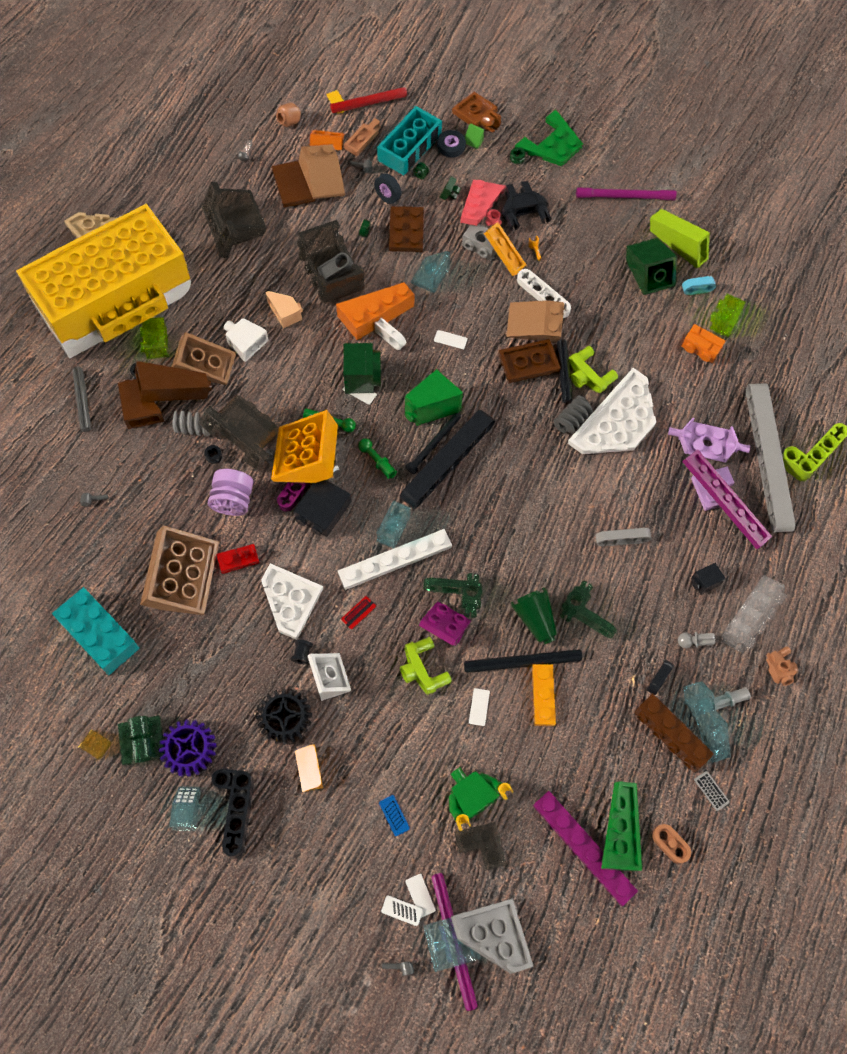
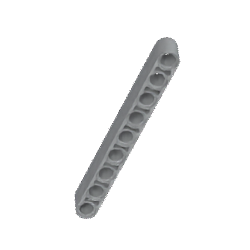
(770, 458)

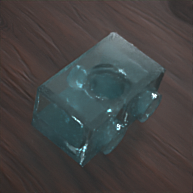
(393, 524)

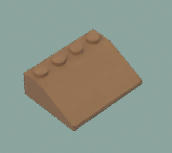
(179, 572)

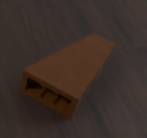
(170, 383)

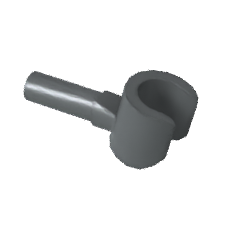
(367, 165)
(86, 499)
(406, 967)

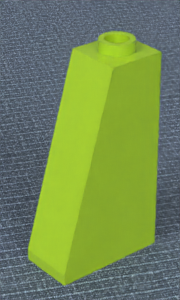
(682, 236)

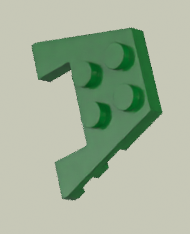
(558, 146)

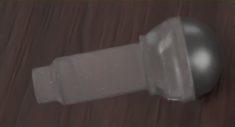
(243, 155)

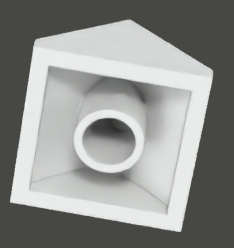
(329, 674)

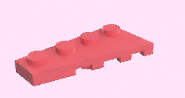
(479, 200)

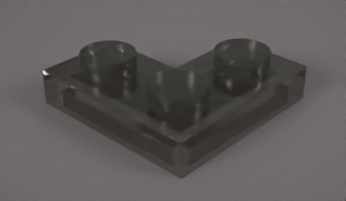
(487, 840)

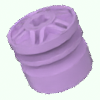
(230, 492)

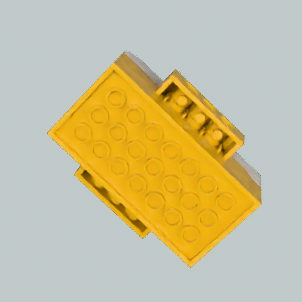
(107, 280)

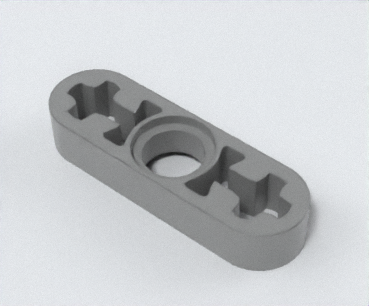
(623, 537)

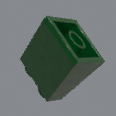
(652, 265)

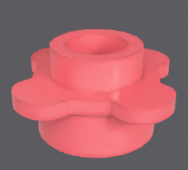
(493, 216)

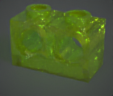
(727, 315)
(157, 337)

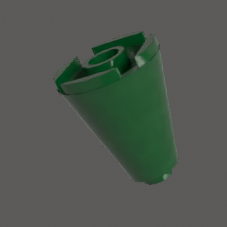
(537, 615)

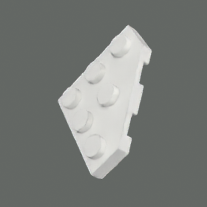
(290, 599)

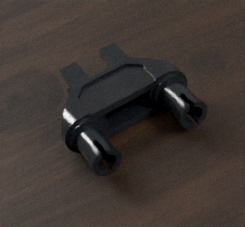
(523, 204)

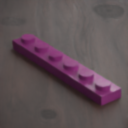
(727, 499)
(584, 848)

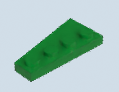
(622, 841)

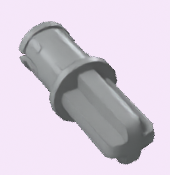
(731, 698)

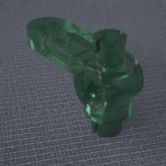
(454, 586)
(580, 612)

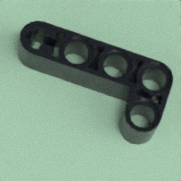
(233, 813)

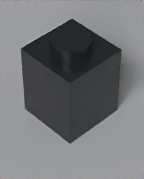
(707, 578)

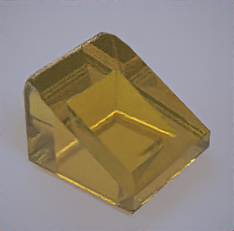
(95, 744)

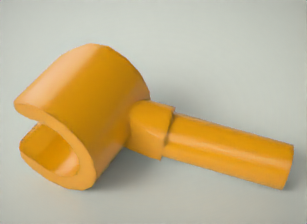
(534, 245)

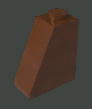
(134, 411)

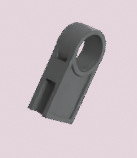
(331, 269)

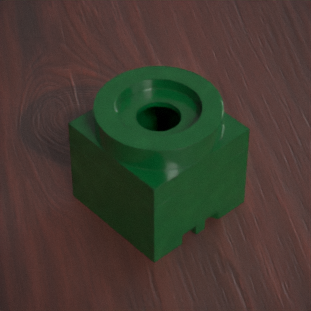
(361, 368)

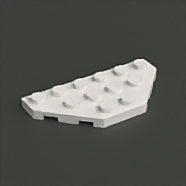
(619, 420)

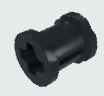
(301, 651)

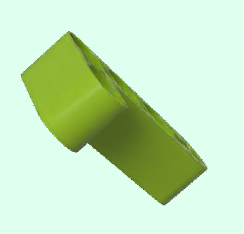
(820, 451)

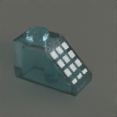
(185, 809)

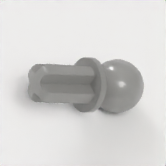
(686, 640)

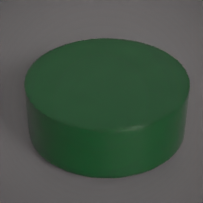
(364, 229)

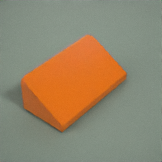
(320, 137)

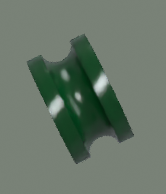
(517, 151)
(421, 170)

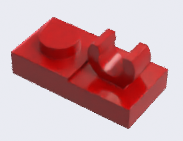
(237, 558)

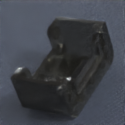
(318, 247)

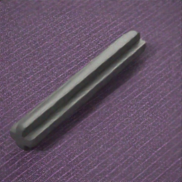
(81, 399)

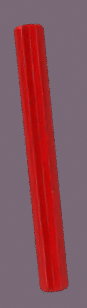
(368, 100)

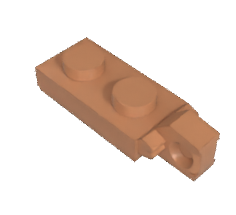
(362, 137)

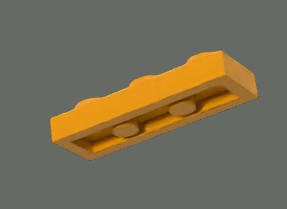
(505, 249)
(543, 695)

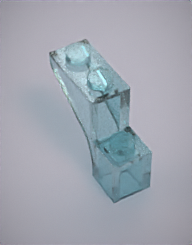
(710, 724)

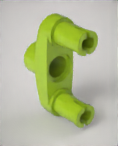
(585, 375)
(416, 671)

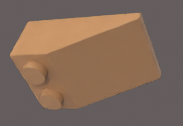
(322, 171)
(535, 320)
(204, 357)

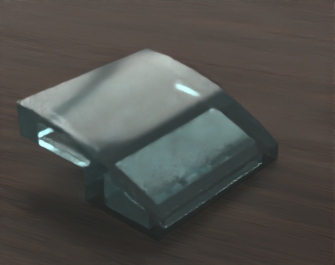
(444, 946)

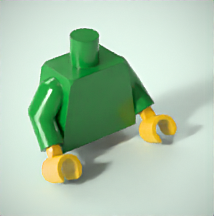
(473, 795)

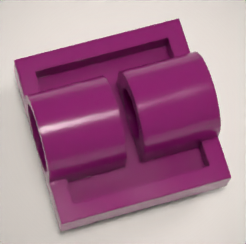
(445, 623)

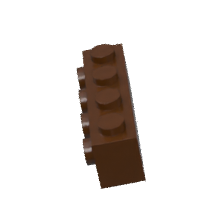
(673, 733)

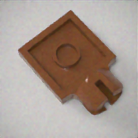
(478, 112)

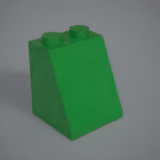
(433, 399)

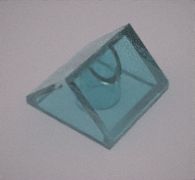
(432, 271)

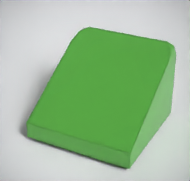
(474, 136)

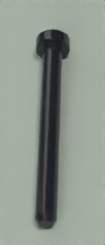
(412, 467)

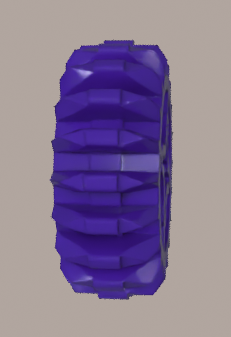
(184, 755)

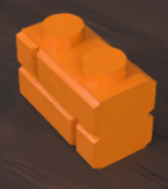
(703, 343)

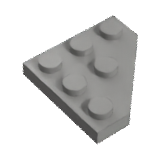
(495, 934)

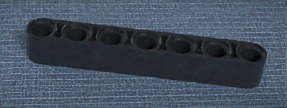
(447, 459)

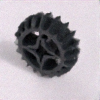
(276, 716)

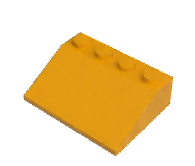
(306, 449)

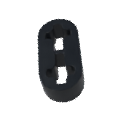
(660, 677)

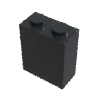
(322, 507)

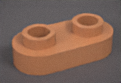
(672, 842)

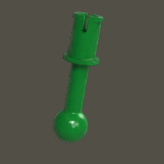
(348, 424)
(365, 445)

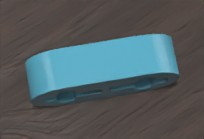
(699, 285)

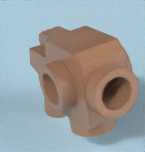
(781, 669)

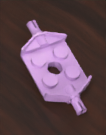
(723, 441)

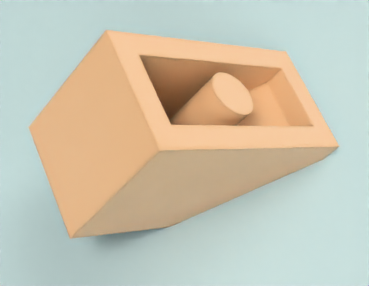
(284, 308)

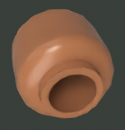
(288, 114)

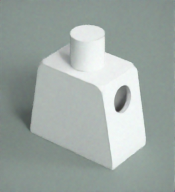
(245, 338)

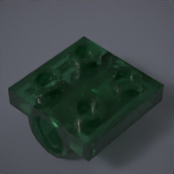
(140, 739)

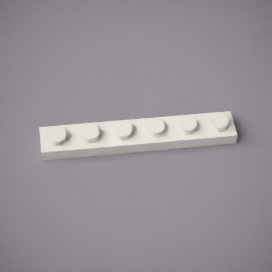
(394, 559)

